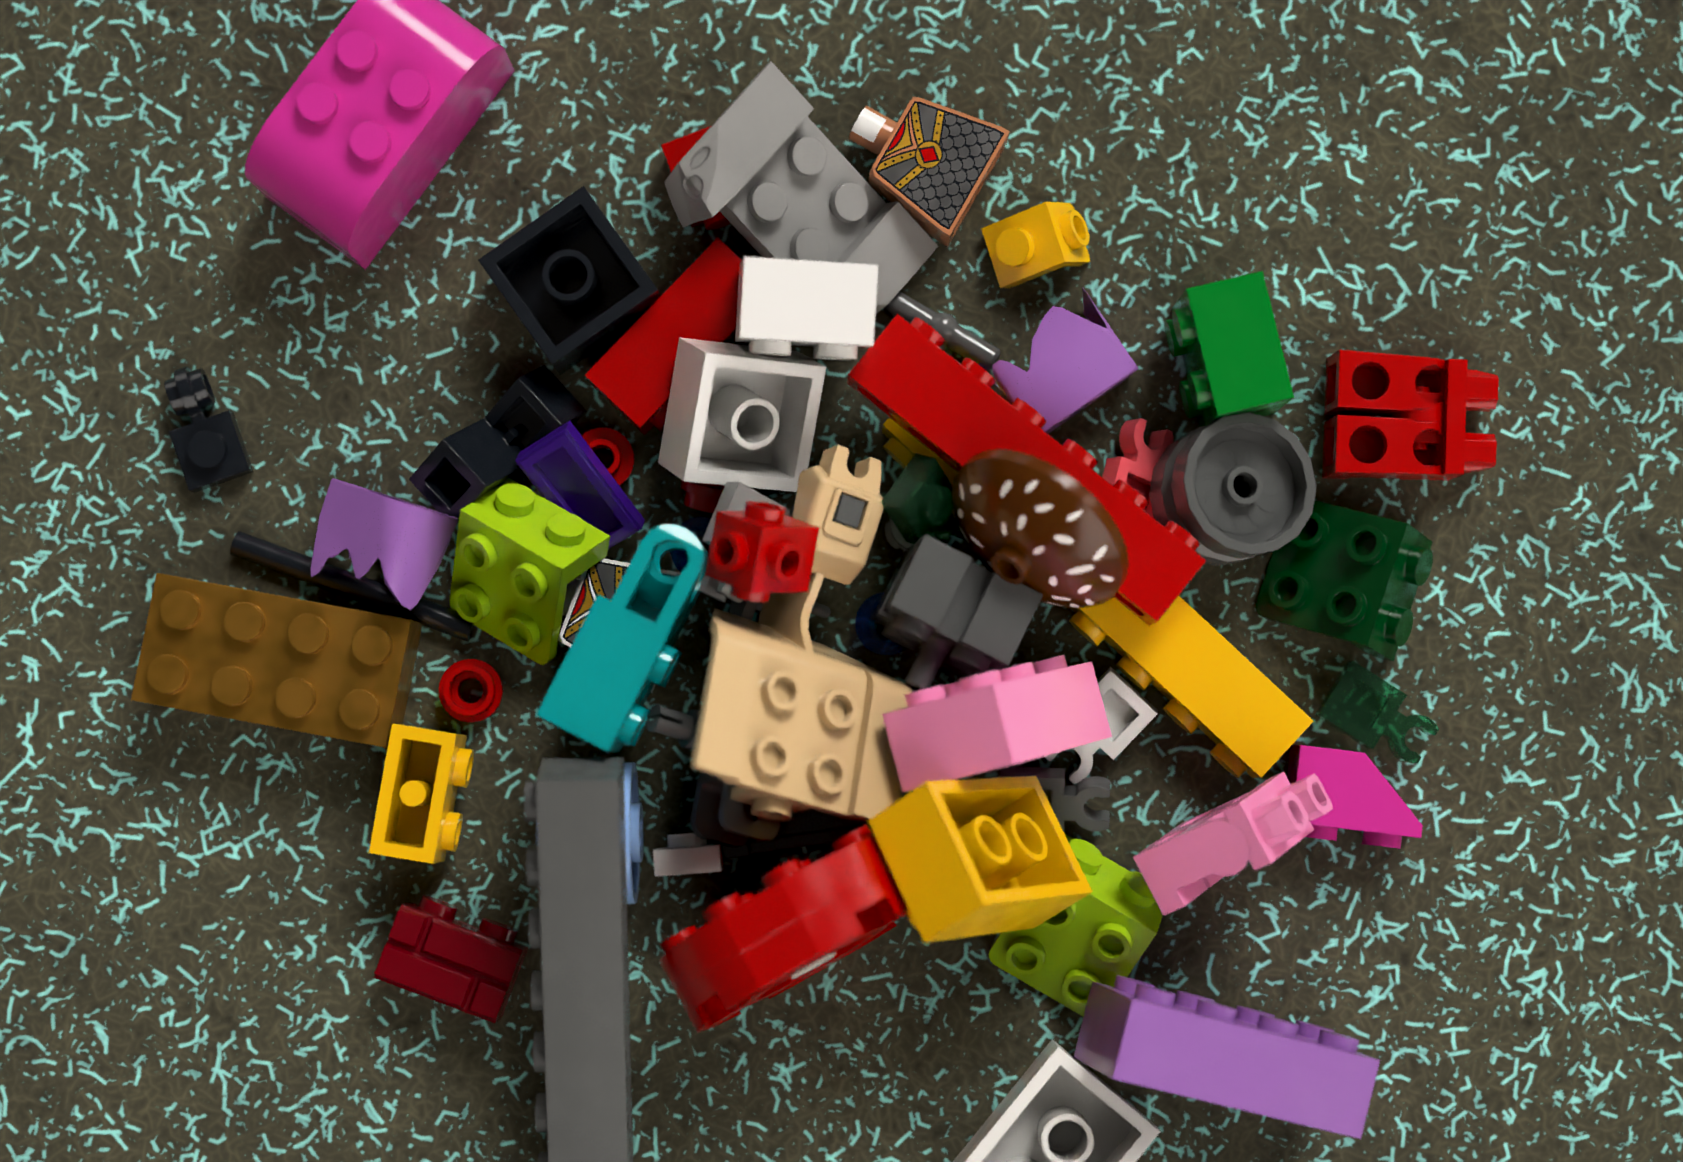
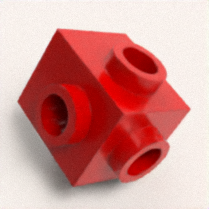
(761, 551)

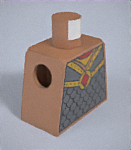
(930, 161)

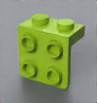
(516, 565)
(1087, 940)

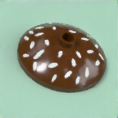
(1039, 528)

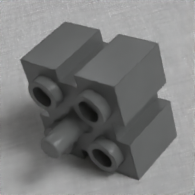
(955, 610)

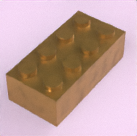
(276, 660)

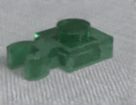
(922, 501)
(1367, 709)

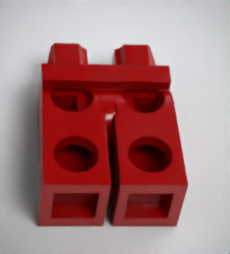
(1427, 420)

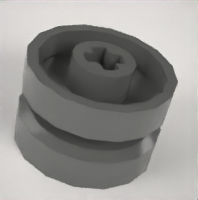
(1235, 487)

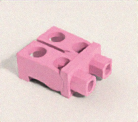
(1230, 837)

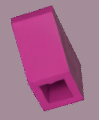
(1358, 795)

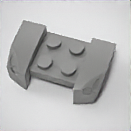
(794, 189)

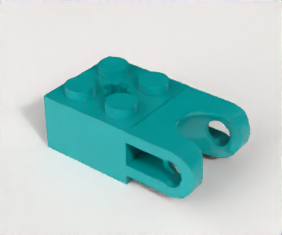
(627, 645)

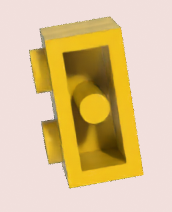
(419, 794)

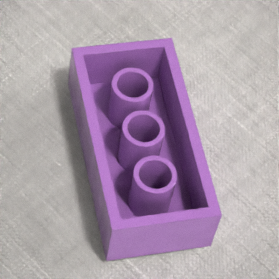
(1227, 1055)

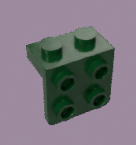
(1348, 579)

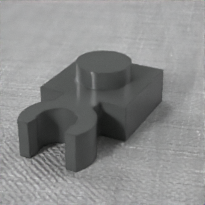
(1069, 801)

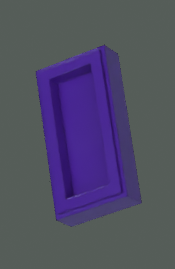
(576, 480)

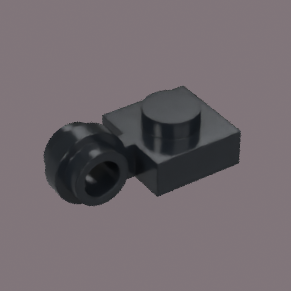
(210, 447)

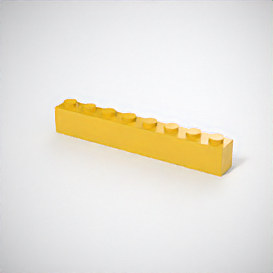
(1185, 660)

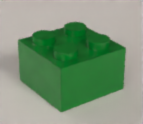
(1229, 350)

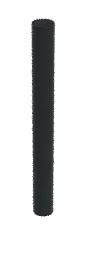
(347, 585)

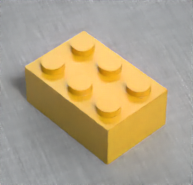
(978, 857)

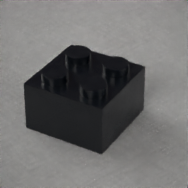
(571, 280)

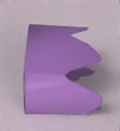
(1069, 365)
(375, 526)

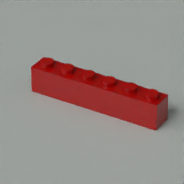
(959, 415)

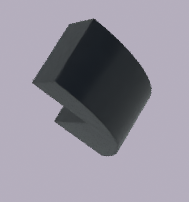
(486, 451)

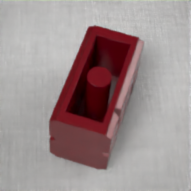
(452, 959)

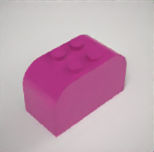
(375, 120)

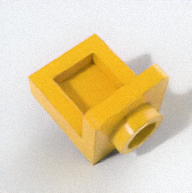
(1037, 242)

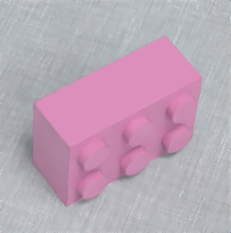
(995, 720)

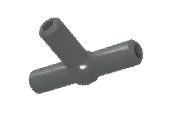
(955, 336)

